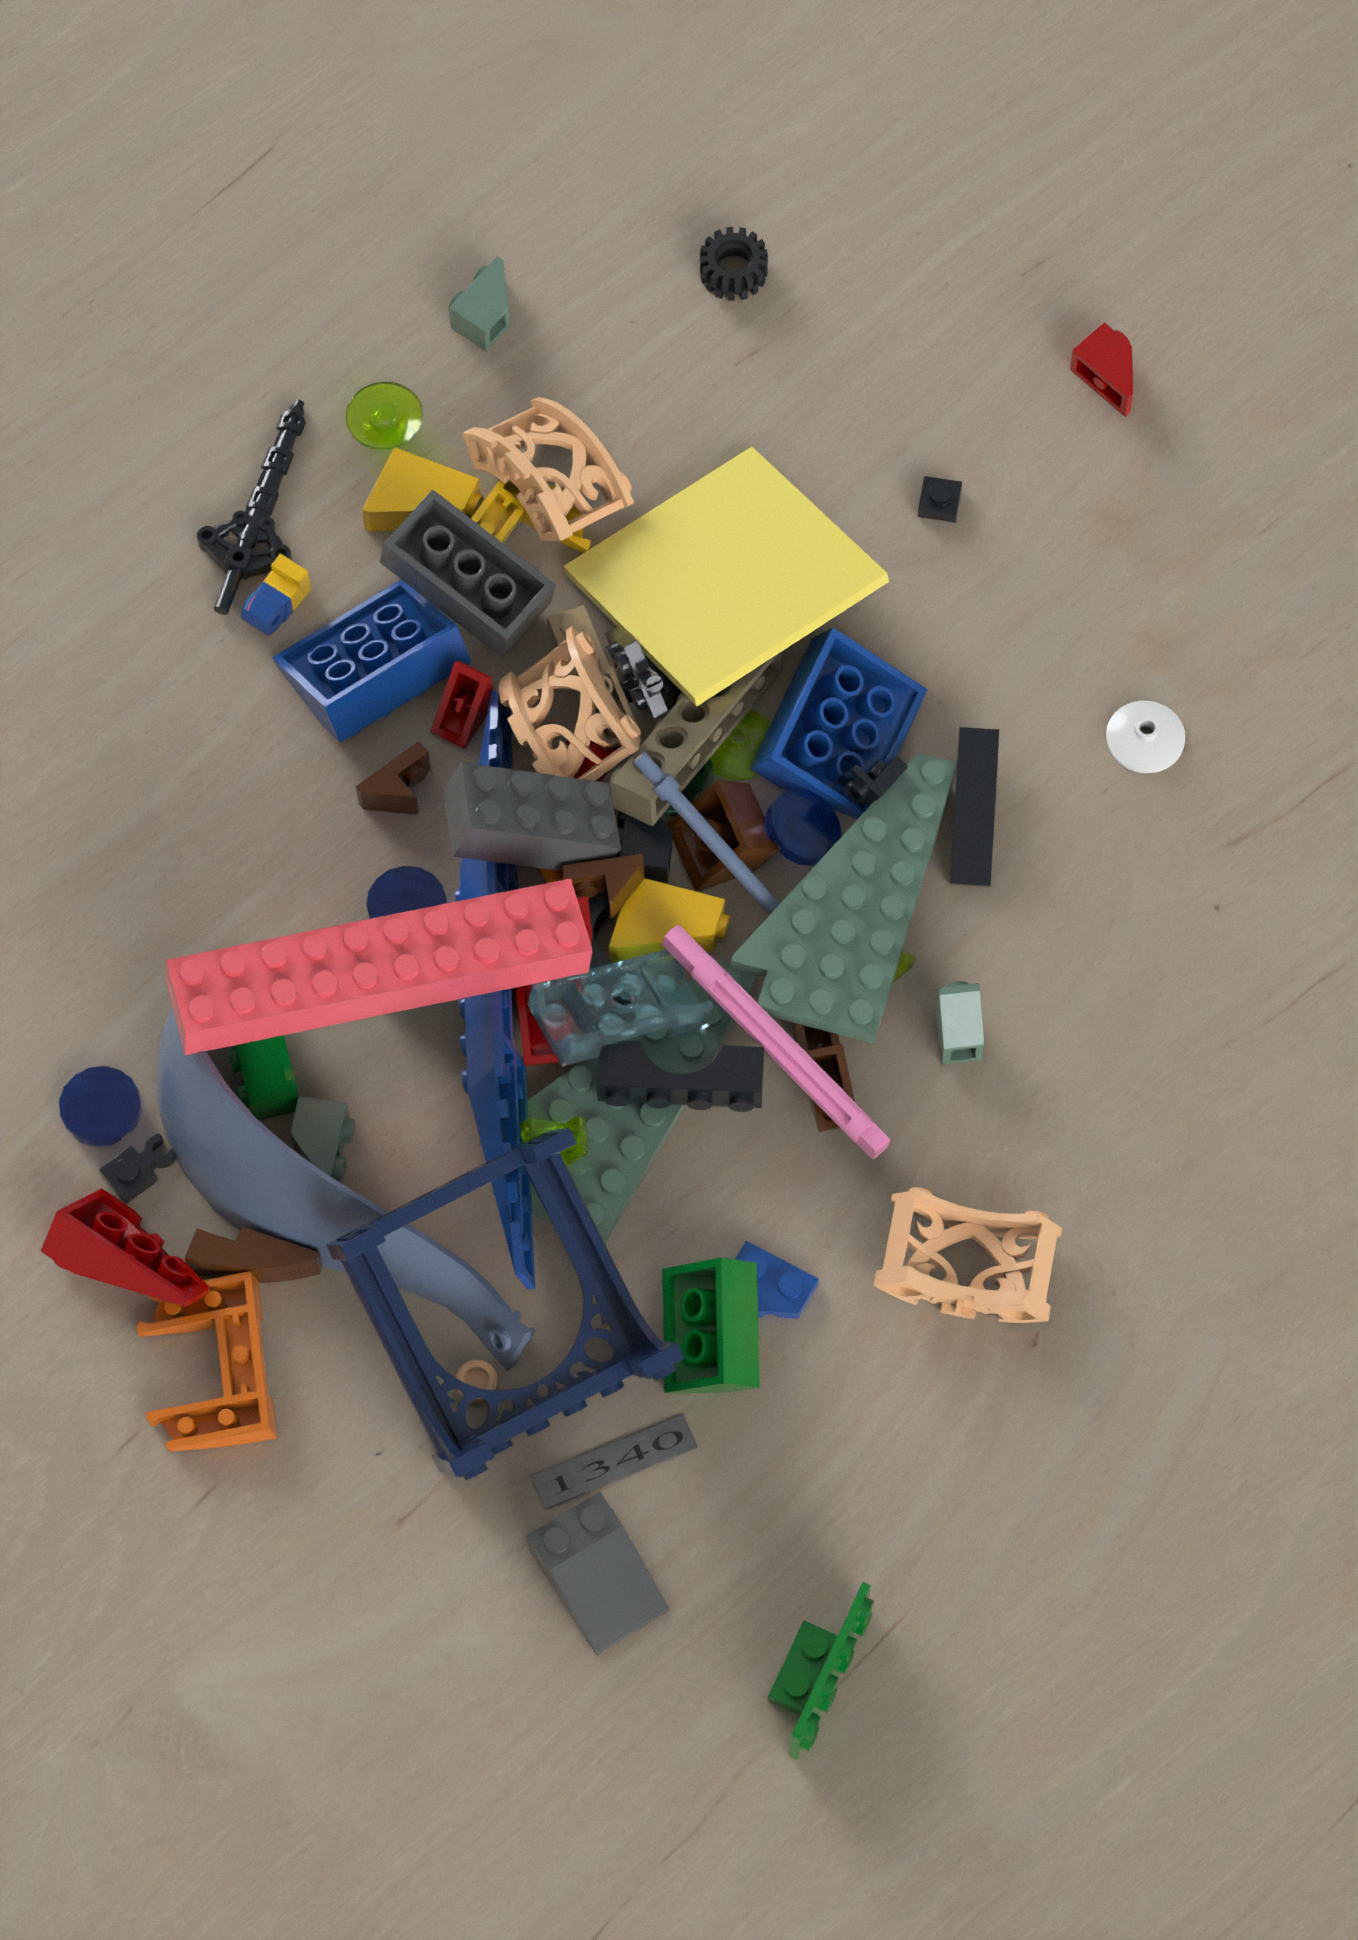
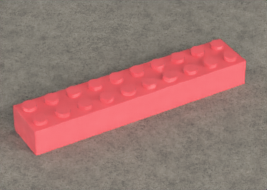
(377, 966)

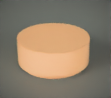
(478, 1374)

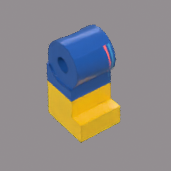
(277, 596)

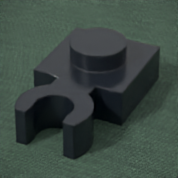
(133, 1171)

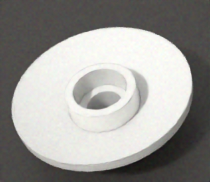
(1145, 751)

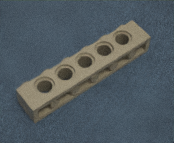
(687, 741)

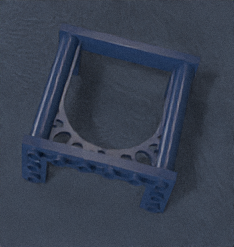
(635, 1346)

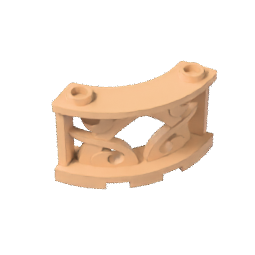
(550, 423)
(558, 671)
(914, 1281)

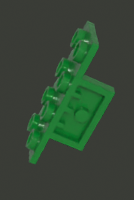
(810, 1670)

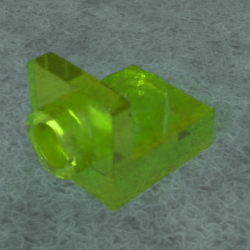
(534, 1127)

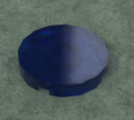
(802, 826)
(404, 890)
(100, 1106)

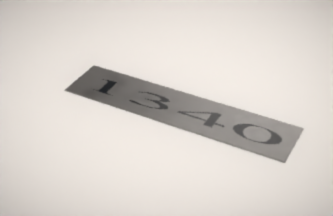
(614, 1461)

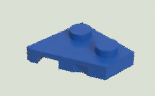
(780, 1285)

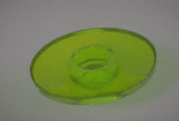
(379, 403)
(735, 758)

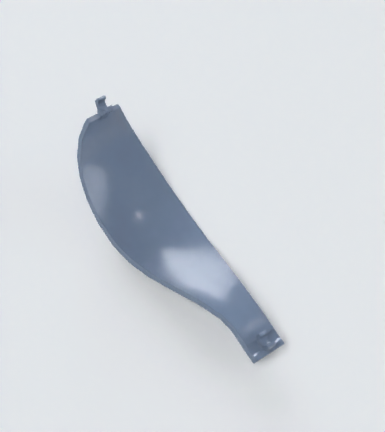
(277, 1192)

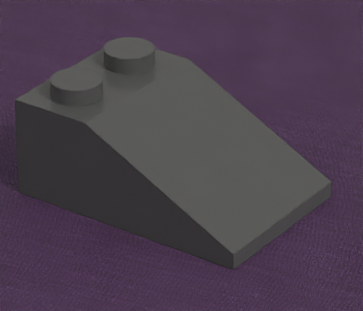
(597, 1573)

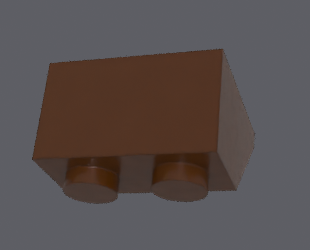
(738, 820)

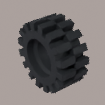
(733, 245)

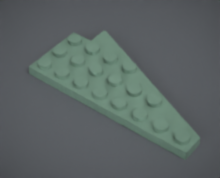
(843, 928)
(628, 1136)

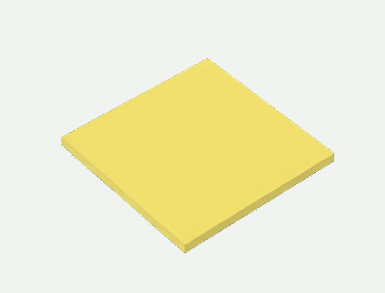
(725, 575)

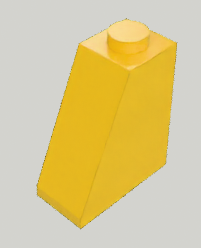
(407, 482)
(659, 908)

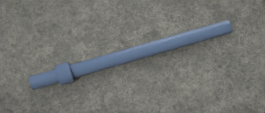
(667, 789)

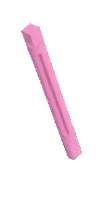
(776, 1042)

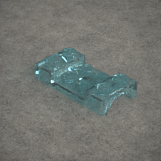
(582, 1016)

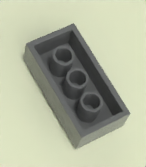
(467, 573)
(529, 817)

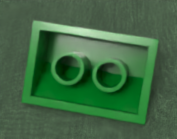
(267, 1077)
(714, 1321)

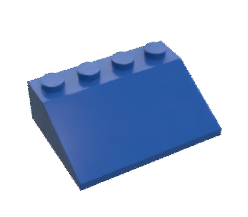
(372, 659)
(837, 715)

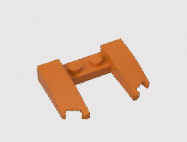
(247, 1408)

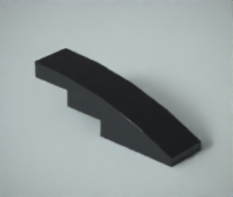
(974, 807)

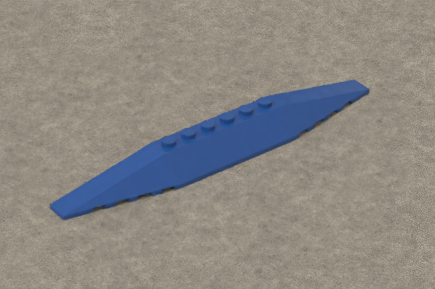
(494, 1067)

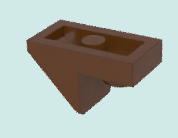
(388, 787)
(615, 876)

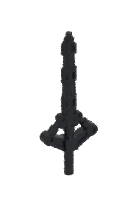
(255, 523)

